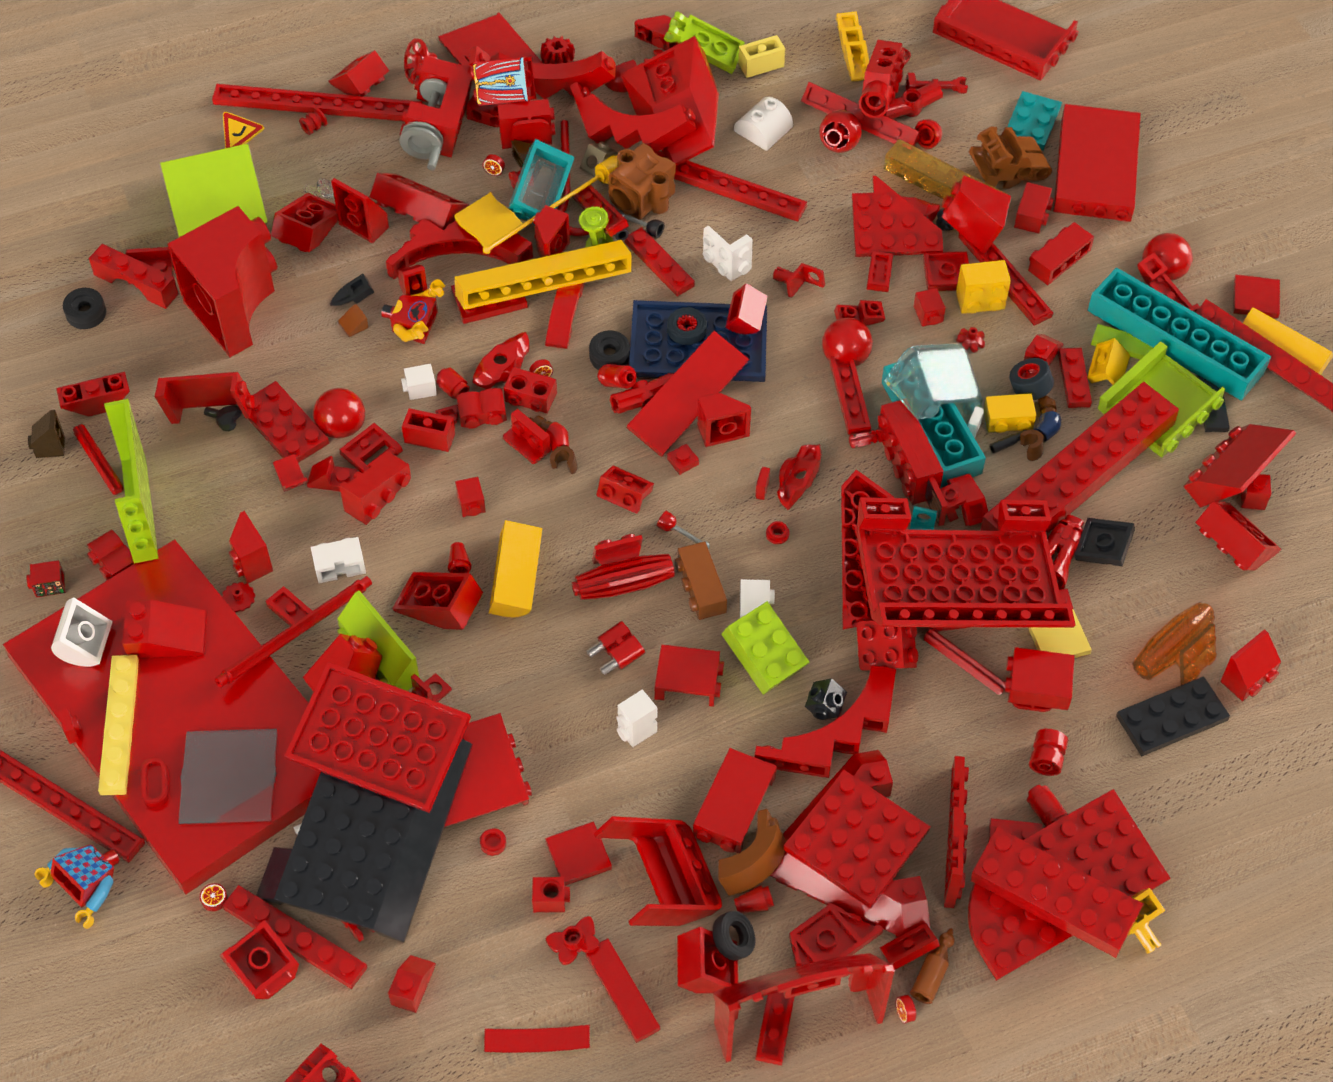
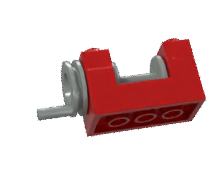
(430, 129)

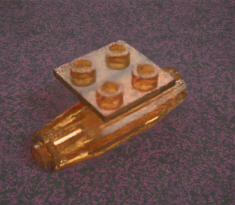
(1184, 640)

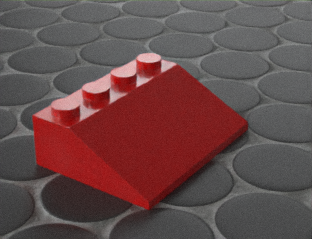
(1236, 462)

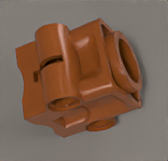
(642, 182)

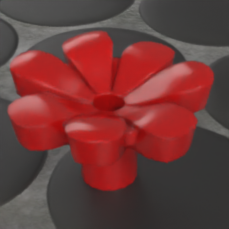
(971, 339)

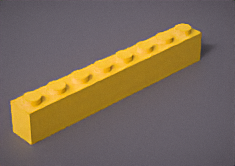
(542, 274)

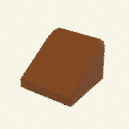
(353, 321)

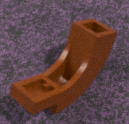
(758, 861)

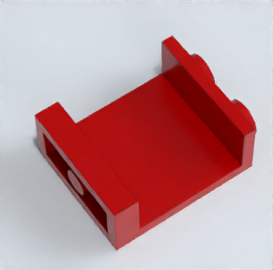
(688, 672)

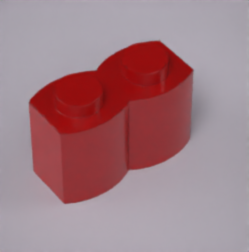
(481, 408)
(110, 554)

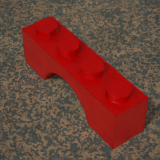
(154, 284)

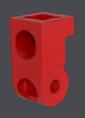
(482, 114)

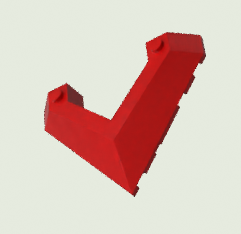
(854, 594)
(902, 902)

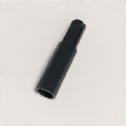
(1005, 442)

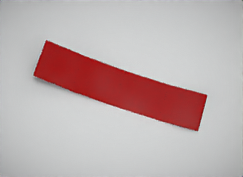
(537, 1039)

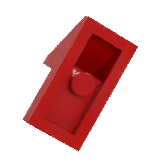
(328, 477)

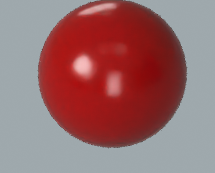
(1172, 251)
(847, 341)
(339, 413)

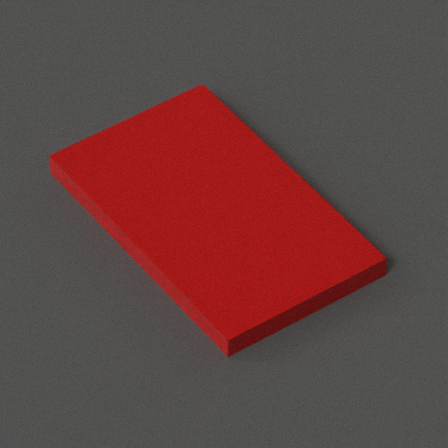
(169, 701)

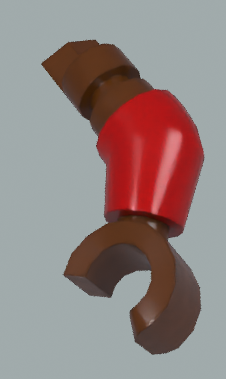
(558, 442)

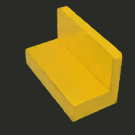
(1108, 362)

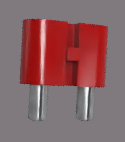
(620, 645)

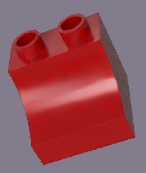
(225, 275)

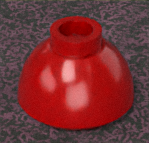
(930, 133)

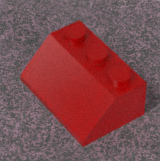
(1236, 535)

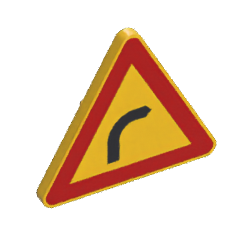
(239, 130)

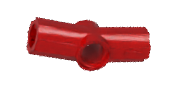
(914, 100)
(638, 395)

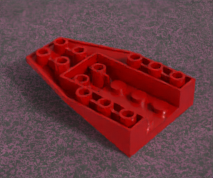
(672, 79)

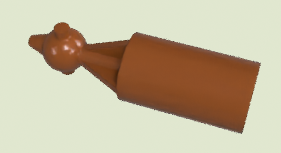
(933, 970)

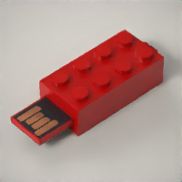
(912, 457)

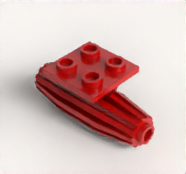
(622, 569)

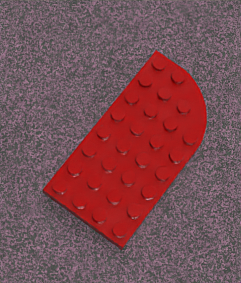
(1094, 839)

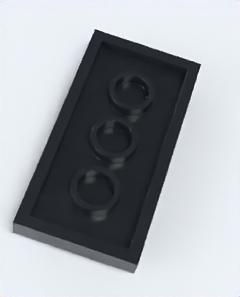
(1172, 716)

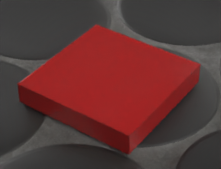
(943, 269)
(1256, 293)
(578, 853)

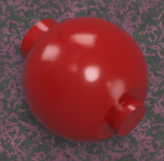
(840, 131)

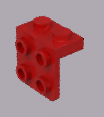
(886, 646)

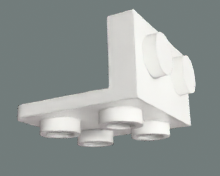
(730, 259)

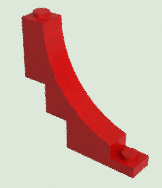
(552, 78)
(654, 130)
(813, 751)

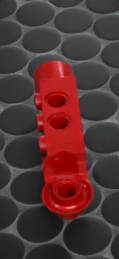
(883, 77)

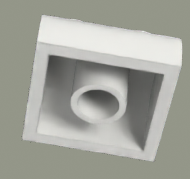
(765, 123)
(81, 634)

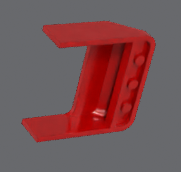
(674, 869)

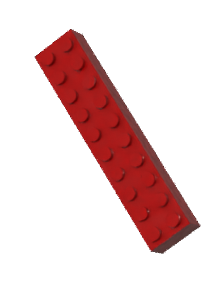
(1095, 455)

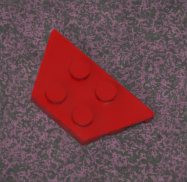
(831, 935)

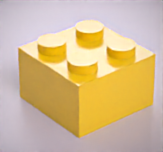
(983, 287)

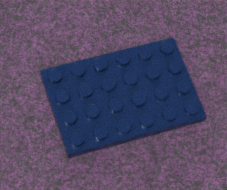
(656, 354)

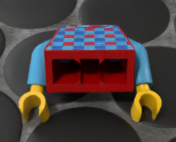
(83, 875)

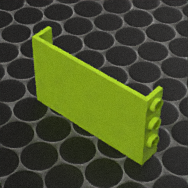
(136, 506)

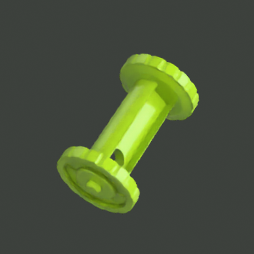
(594, 221)

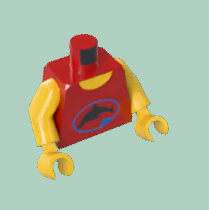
(415, 313)

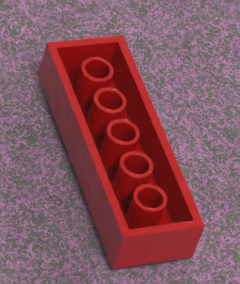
(1056, 892)

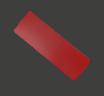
(774, 1028)

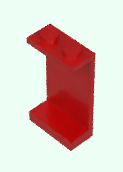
(202, 391)
(733, 800)

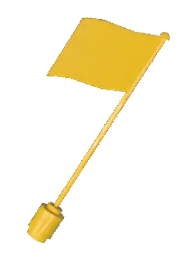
(494, 223)

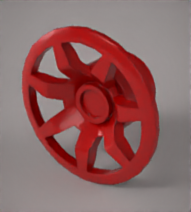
(417, 58)

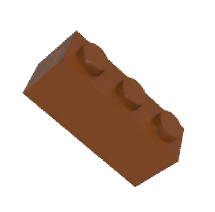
(701, 580)

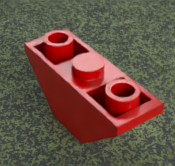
(653, 31)
(90, 395)

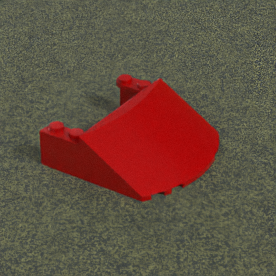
(865, 972)

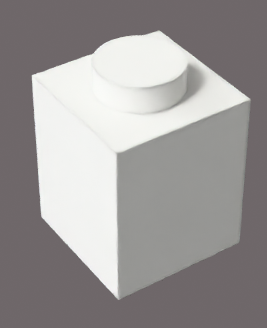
(419, 382)

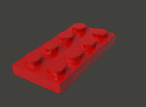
(285, 423)

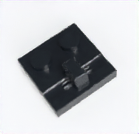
(1104, 541)

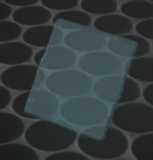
(228, 776)

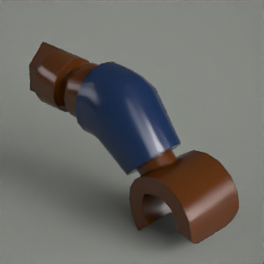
(1047, 427)

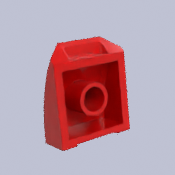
(261, 962)

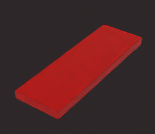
(676, 403)

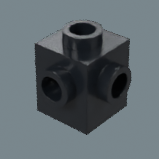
(826, 699)

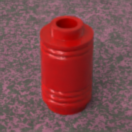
(617, 376)
(1045, 804)

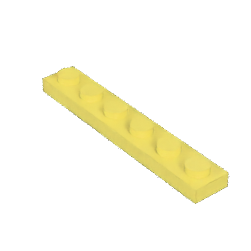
(118, 725)

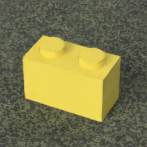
(761, 56)

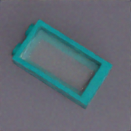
(540, 180)

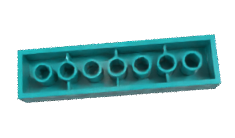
(1189, 337)

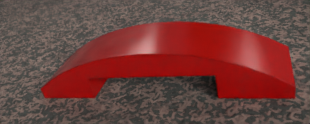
(1154, 275)
(562, 316)

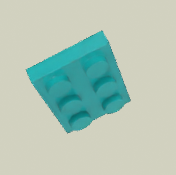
(1035, 117)

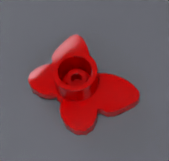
(574, 940)

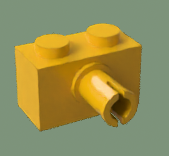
(1150, 910)

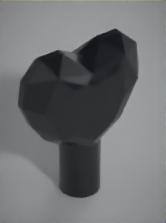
(225, 417)

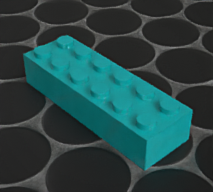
(949, 439)

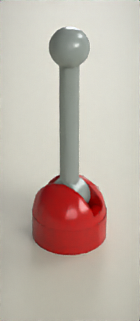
(667, 522)

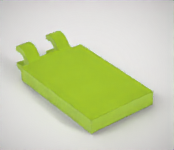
(719, 46)

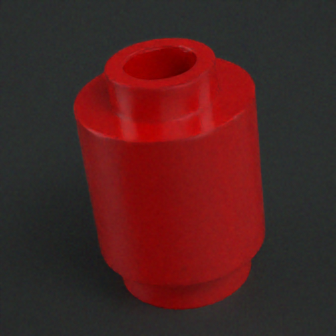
(451, 382)

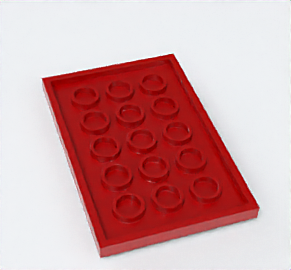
(378, 737)

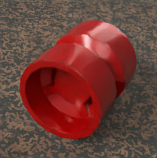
(1049, 752)

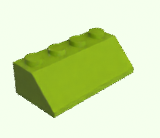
(365, 622)

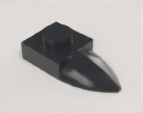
(355, 291)

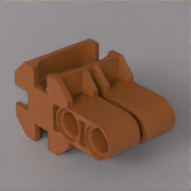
(1009, 158)

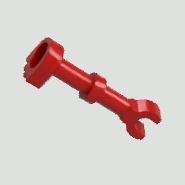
(956, 85)

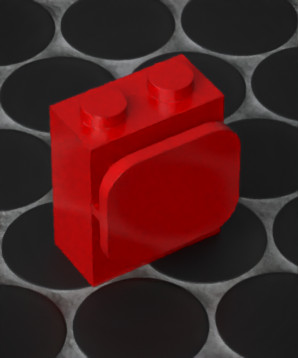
(526, 122)
(1039, 679)

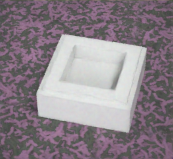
(976, 420)

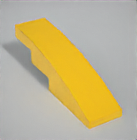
(853, 45)

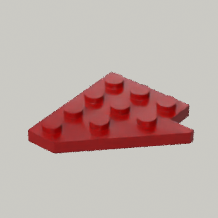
(891, 224)

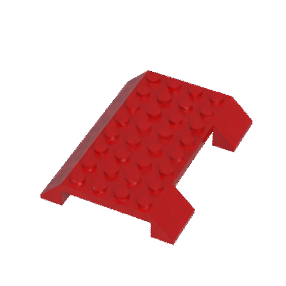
(960, 574)

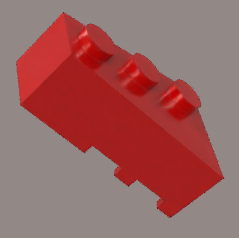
(375, 487)

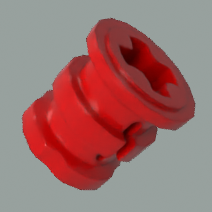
(313, 121)

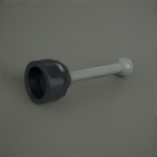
(654, 227)

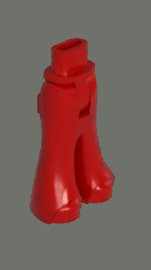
(1064, 541)

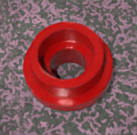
(777, 527)

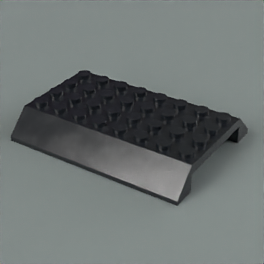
(361, 854)

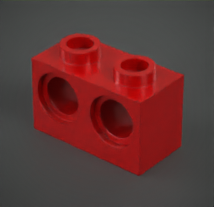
(530, 390)

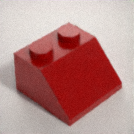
(360, 75)
(551, 231)
(722, 419)
(249, 550)
(1252, 667)
(701, 965)

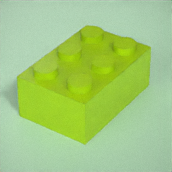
(765, 647)

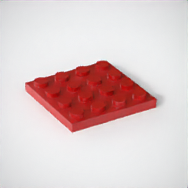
(857, 838)

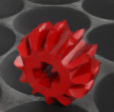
(557, 51)

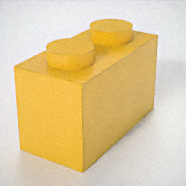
(1009, 413)

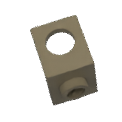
(600, 151)

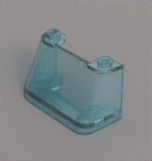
(935, 376)

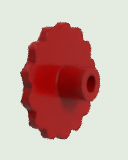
(239, 596)

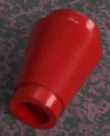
(458, 559)
(755, 900)

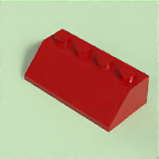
(415, 199)

